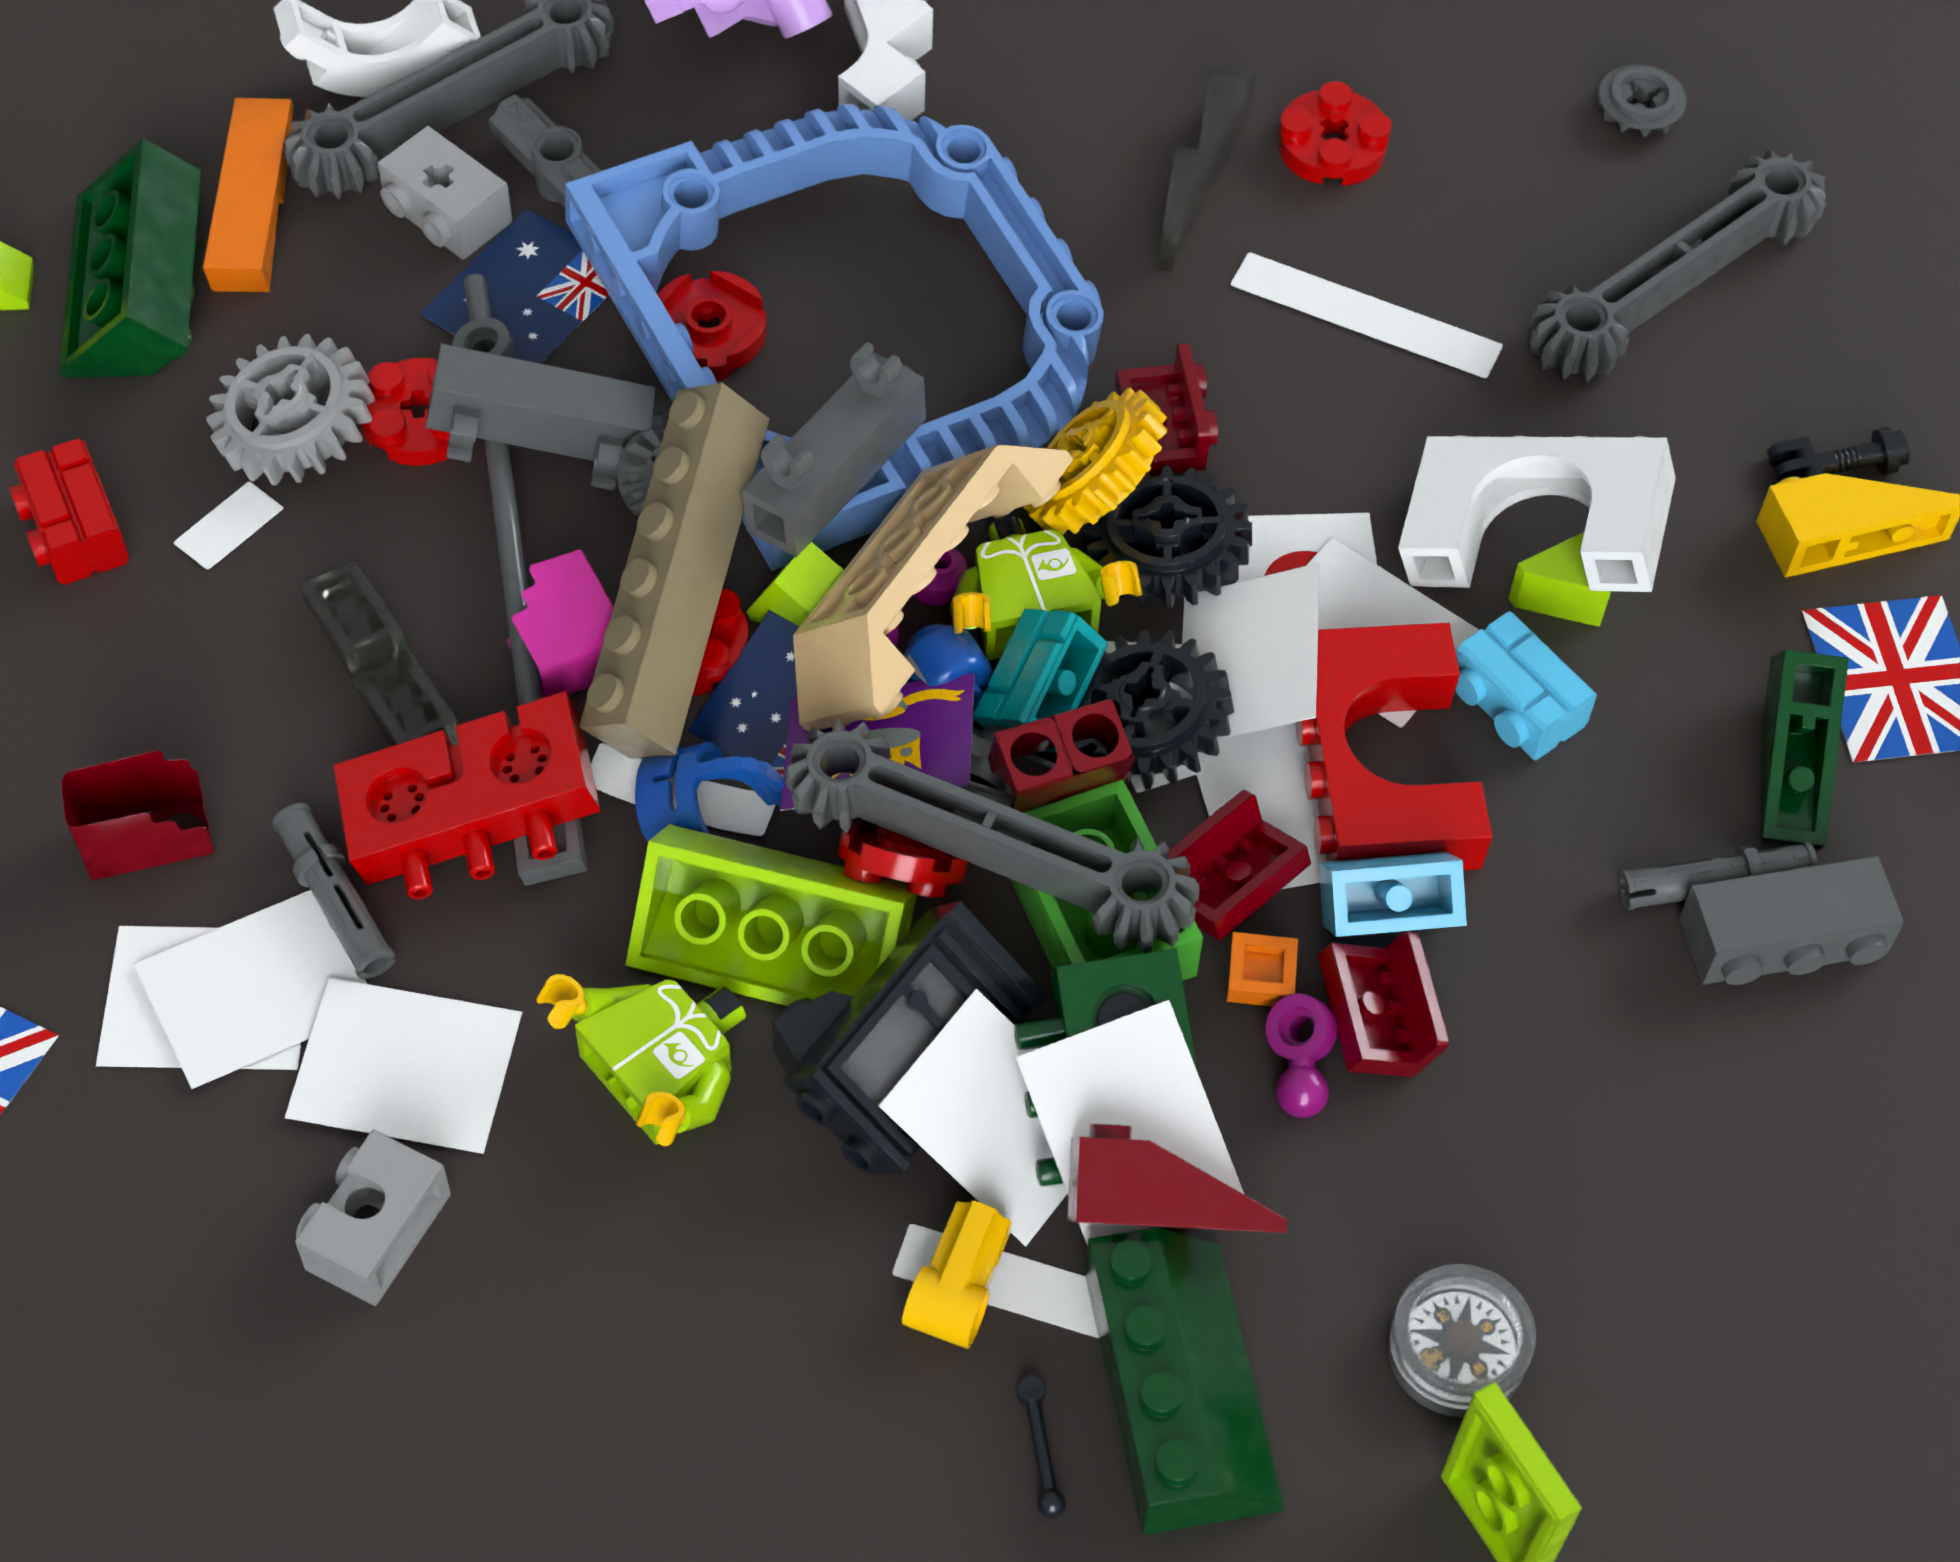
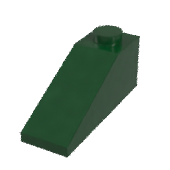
(1801, 745)

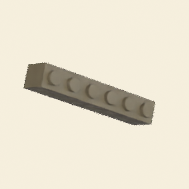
(674, 573)

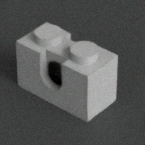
(370, 1252)

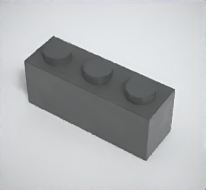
(1791, 921)

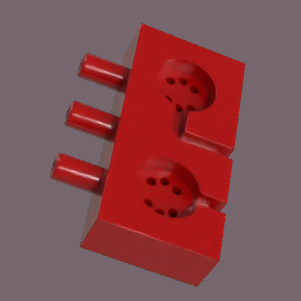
(448, 801)

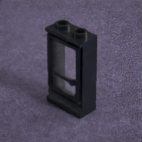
(893, 1024)

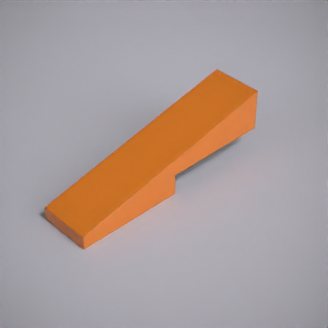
(249, 196)

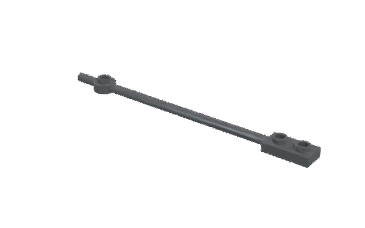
(492, 336)

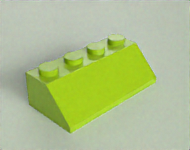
(761, 919)

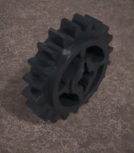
(1177, 536)
(1156, 720)

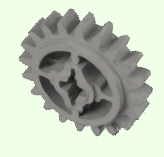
(294, 420)

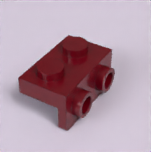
(1179, 395)
(1238, 863)
(1384, 1006)

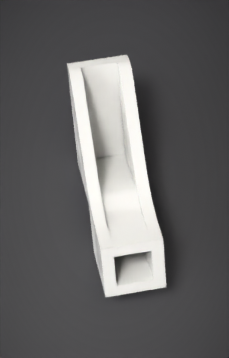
(890, 40)

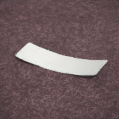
(719, 804)

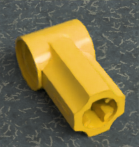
(954, 1291)

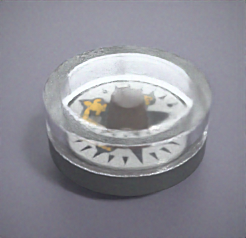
(1459, 1334)

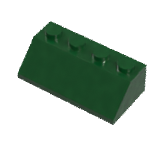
(132, 267)
(1179, 1380)

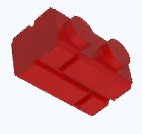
(70, 512)

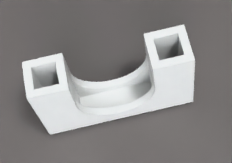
(1473, 479)

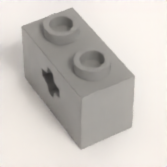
(444, 193)

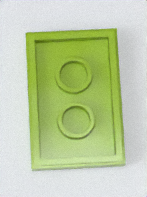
(1508, 1483)

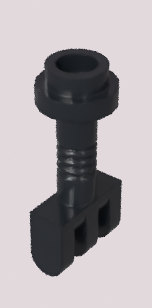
(1798, 459)

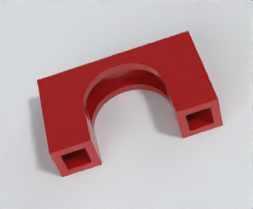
(1360, 813)

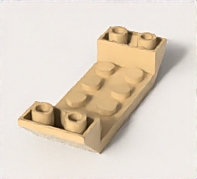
(842, 647)

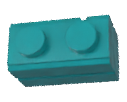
(1041, 669)

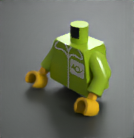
(1033, 573)
(652, 1048)

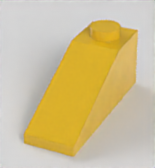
(1850, 519)

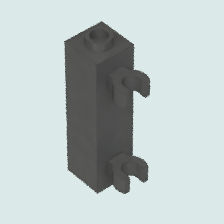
(537, 409)
(834, 452)

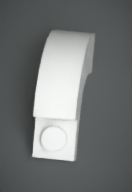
(376, 54)

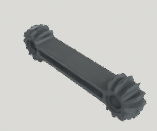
(344, 147)
(1590, 329)
(993, 836)

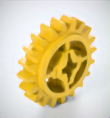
(1110, 453)

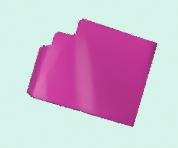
(564, 622)

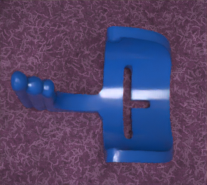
(695, 765)

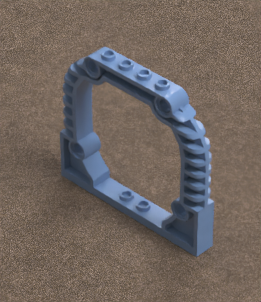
(672, 200)

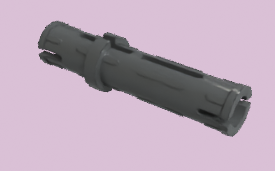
(322, 870)
(1674, 881)

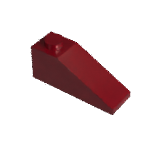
(1149, 1186)

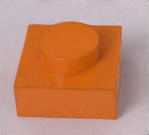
(1261, 968)

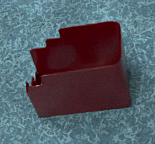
(1060, 732)
(110, 818)

